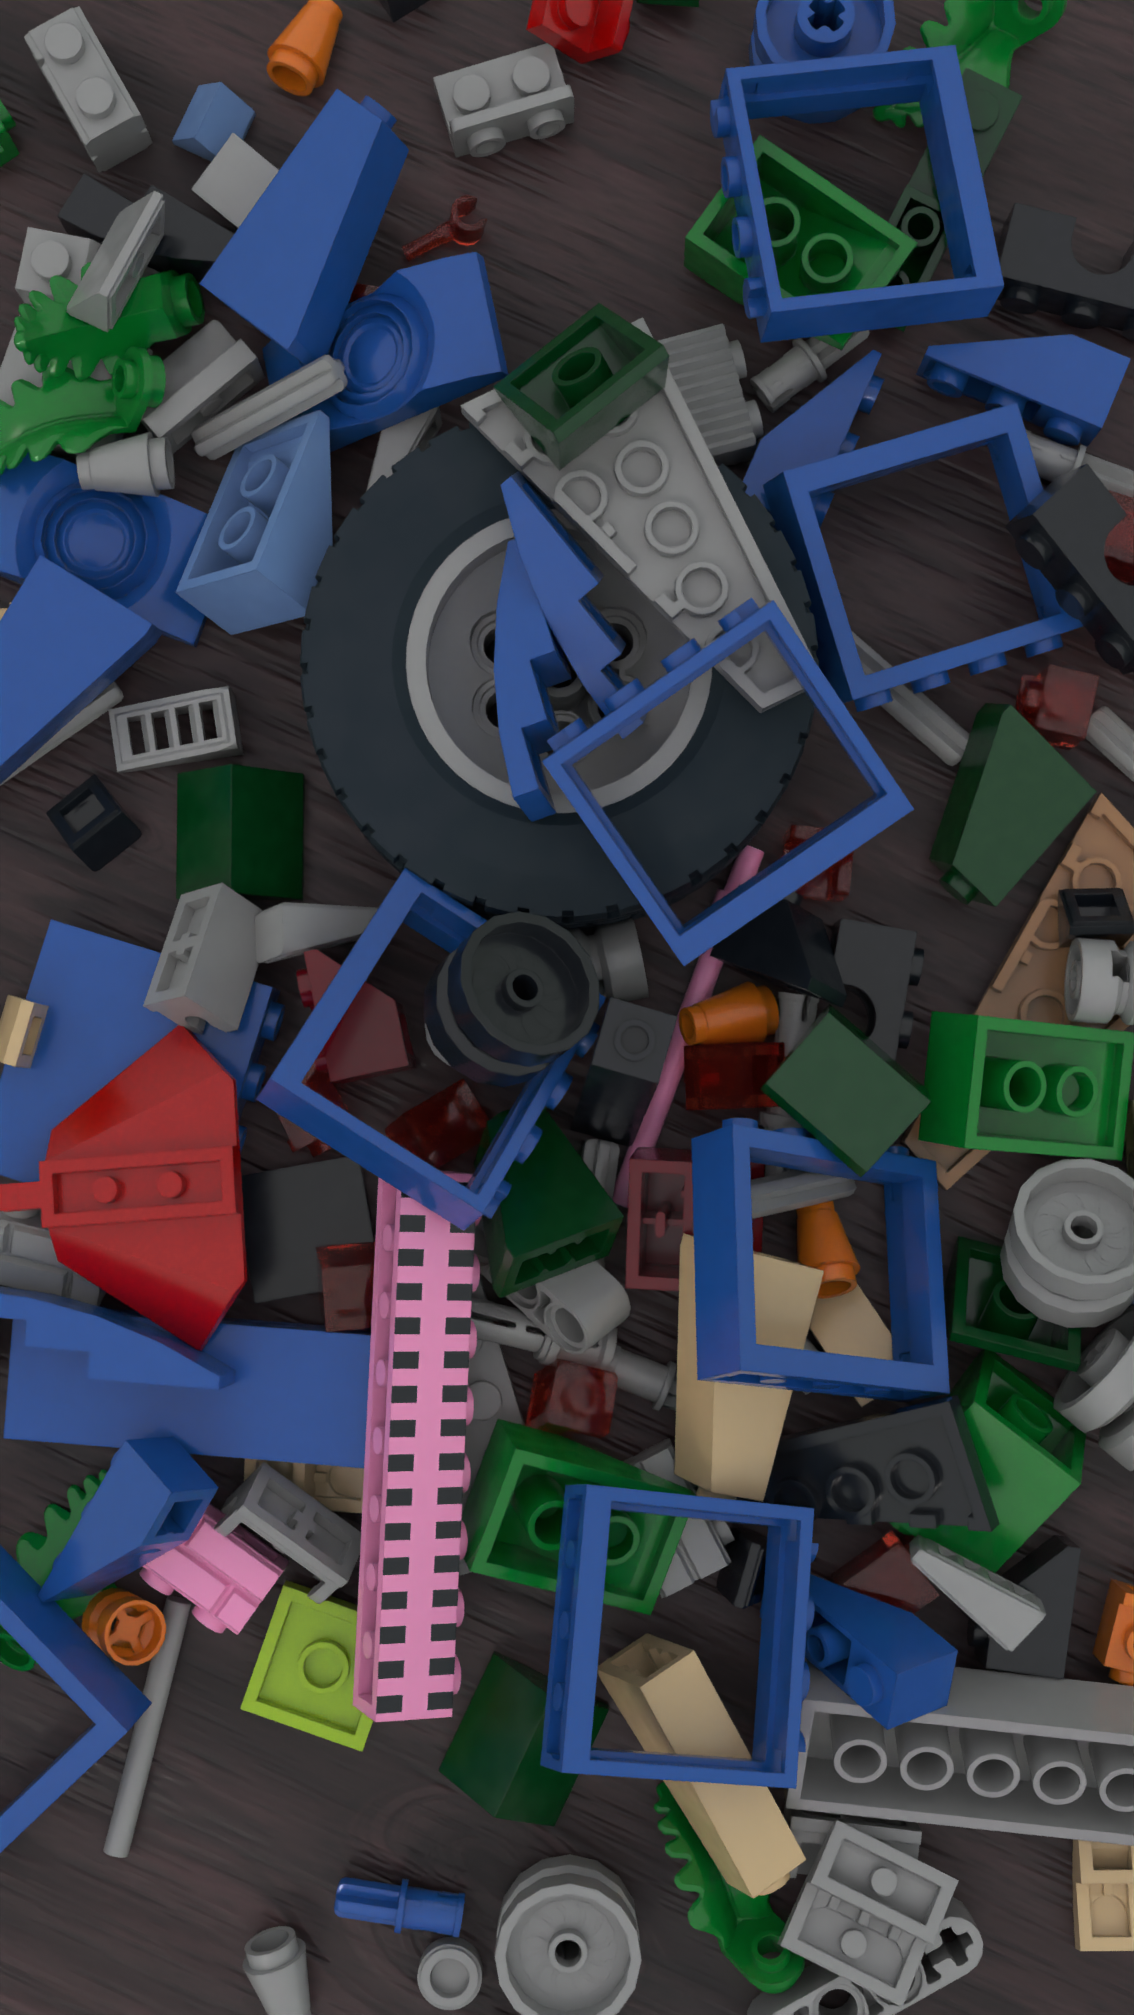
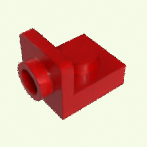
(582, 27)

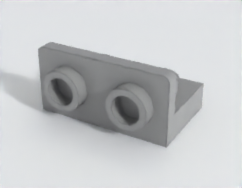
(504, 101)

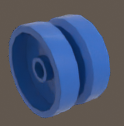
(818, 31)

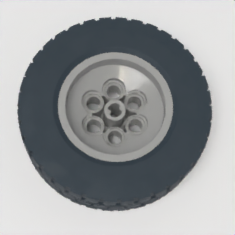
(406, 689)

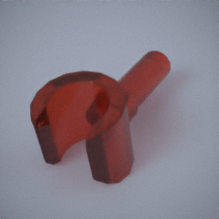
(450, 230)

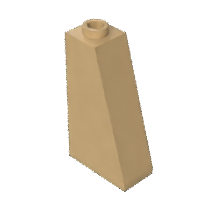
(733, 1430)
(678, 1711)

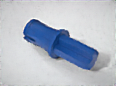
(400, 1906)

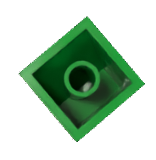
(1026, 1455)

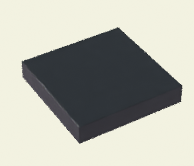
(294, 1213)

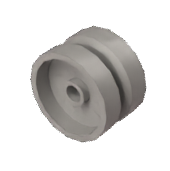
(1072, 1243)
(1104, 1390)
(561, 1902)

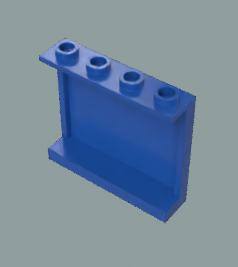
(99, 1030)

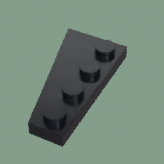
(887, 1468)

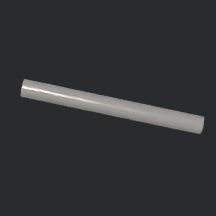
(147, 1731)

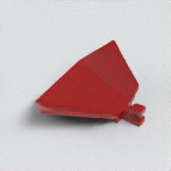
(151, 1189)

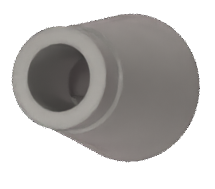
(128, 466)
(279, 1971)

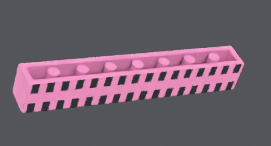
(415, 1461)

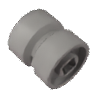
(616, 960)
(1099, 981)

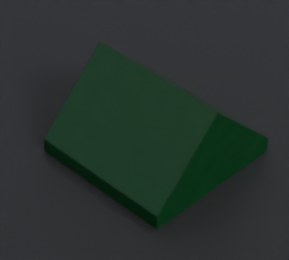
(584, 383)
(241, 831)
(846, 1091)
(987, 1315)
(500, 1746)

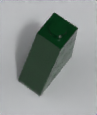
(1003, 807)
(552, 1216)

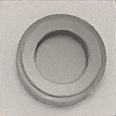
(450, 1973)

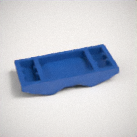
(408, 347)
(111, 540)

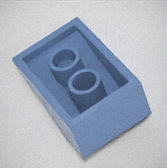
(265, 529)

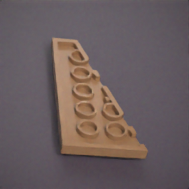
(1033, 971)

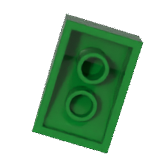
(816, 232)
(1026, 1086)
(518, 1514)

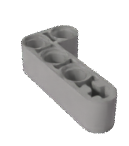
(942, 1966)

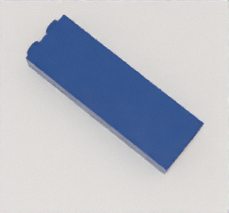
(292, 1399)

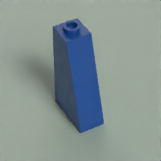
(312, 228)
(57, 655)

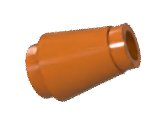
(304, 48)
(732, 1016)
(825, 1246)

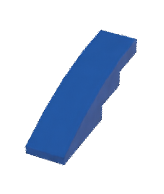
(561, 579)
(524, 667)
(117, 1344)

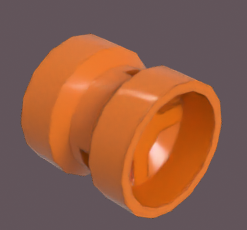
(135, 1634)

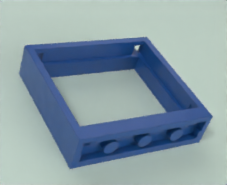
(852, 82)
(795, 516)
(790, 871)
(447, 925)
(726, 1270)
(577, 1629)
(82, 1674)

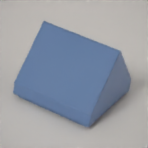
(211, 120)

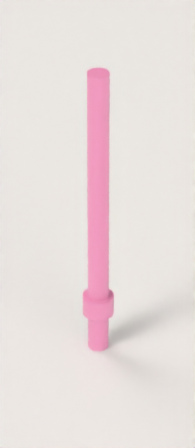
(699, 988)

